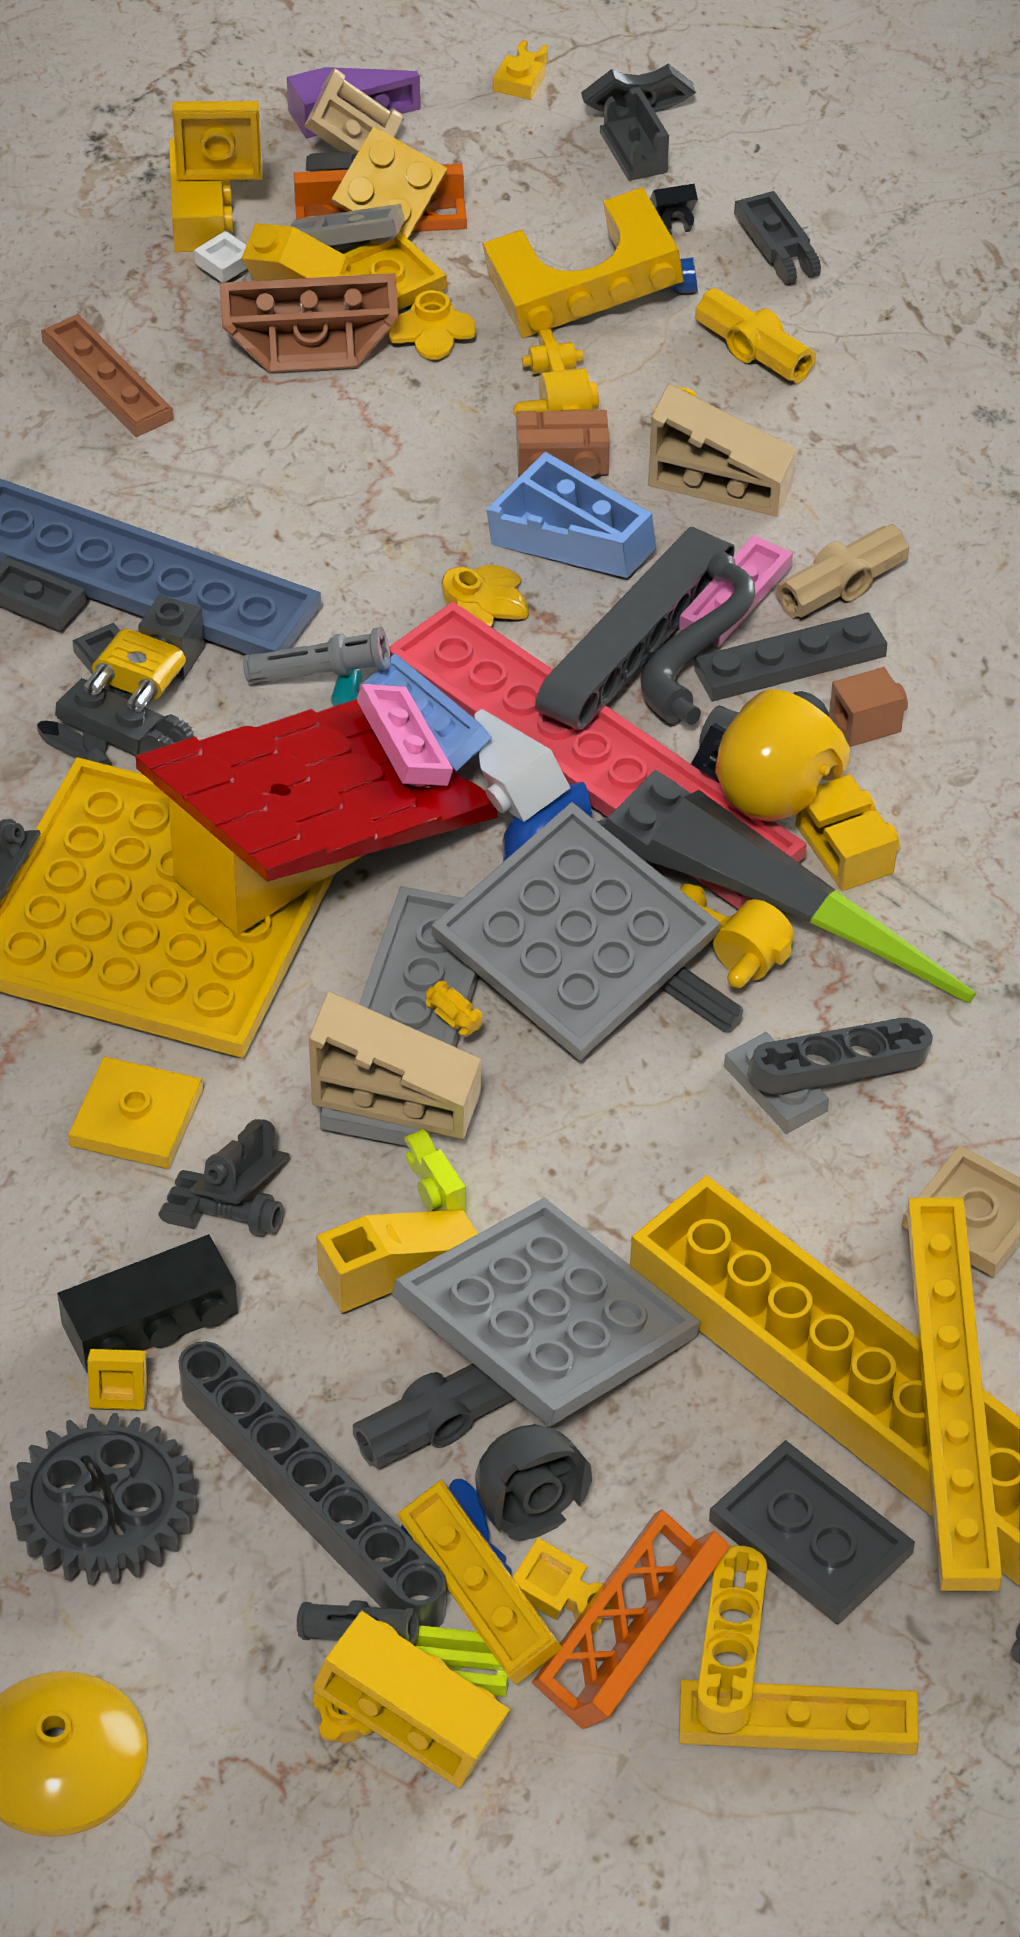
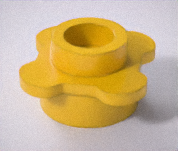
(335, 1725)

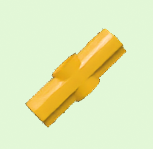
(755, 335)

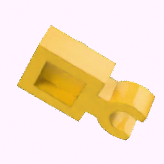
(521, 73)
(554, 1582)

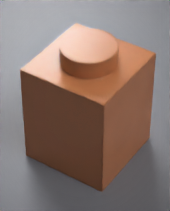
(867, 706)

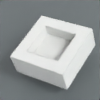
(221, 257)

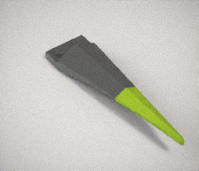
(710, 843)

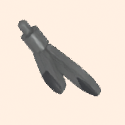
(73, 743)

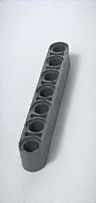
(629, 631)
(305, 1462)

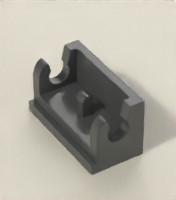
(636, 136)

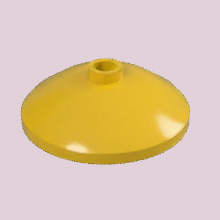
(72, 1778)

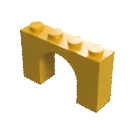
(549, 297)

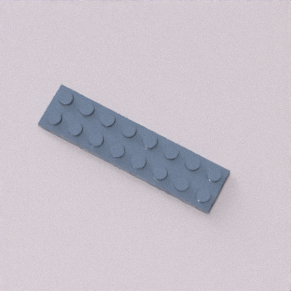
(134, 566)

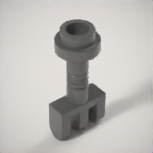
(186, 1208)

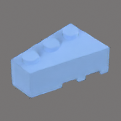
(571, 520)

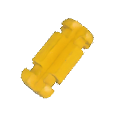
(453, 1008)

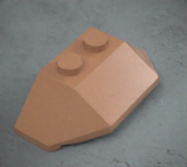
(310, 320)

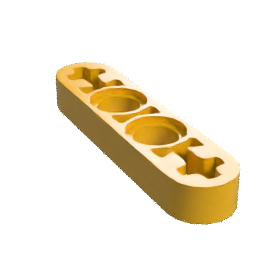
(731, 1637)

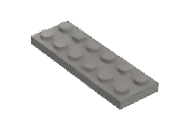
(402, 972)

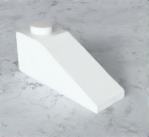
(518, 769)

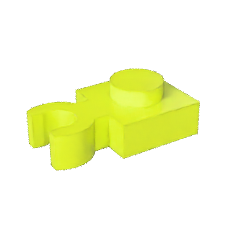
(440, 1183)

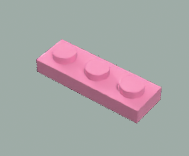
(765, 565)
(404, 735)

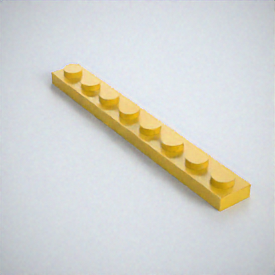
(953, 1397)

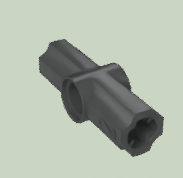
(431, 1412)

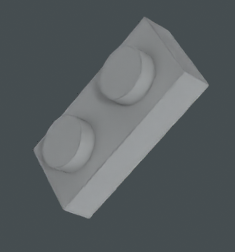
(786, 1109)

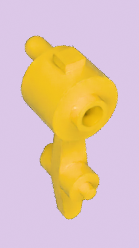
(560, 383)
(749, 939)

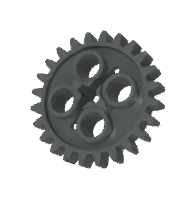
(152, 1479)

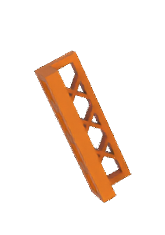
(316, 188)
(647, 1631)

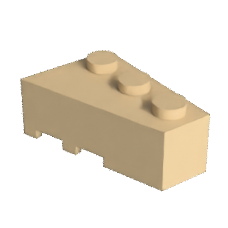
(717, 455)
(390, 1070)

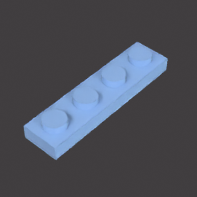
(453, 727)

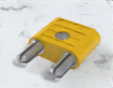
(136, 666)

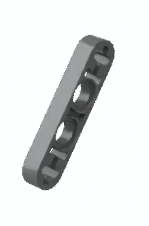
(784, 1064)

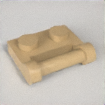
(341, 122)

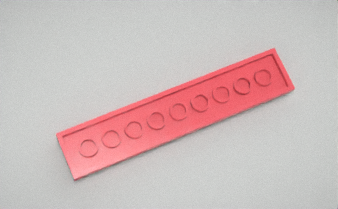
(609, 755)

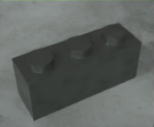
(150, 1300)

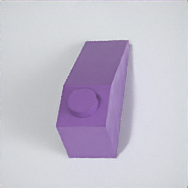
(388, 87)

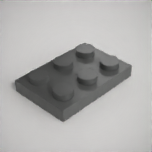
(812, 1531)

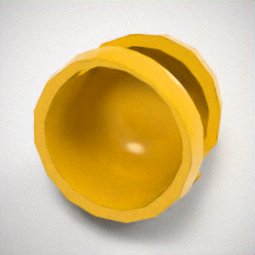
(778, 755)

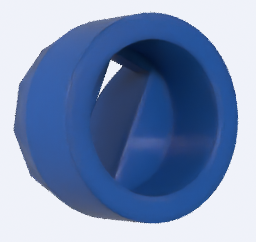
(689, 277)

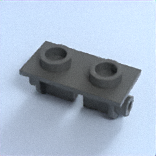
(241, 1164)

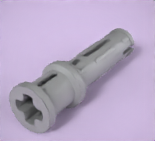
(337, 655)

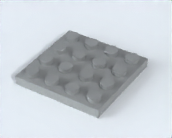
(575, 930)
(546, 1310)

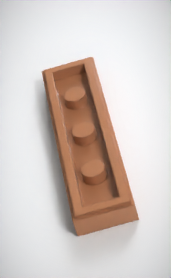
(107, 375)

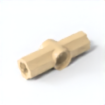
(842, 571)

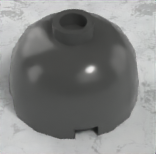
(530, 1480)

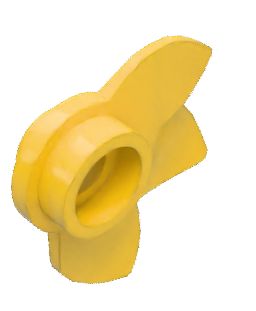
(432, 325)
(486, 592)

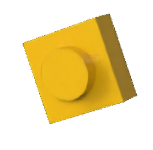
(117, 1379)

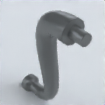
(658, 676)

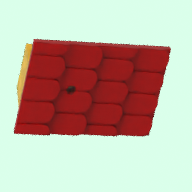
(292, 804)

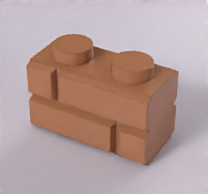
(570, 435)

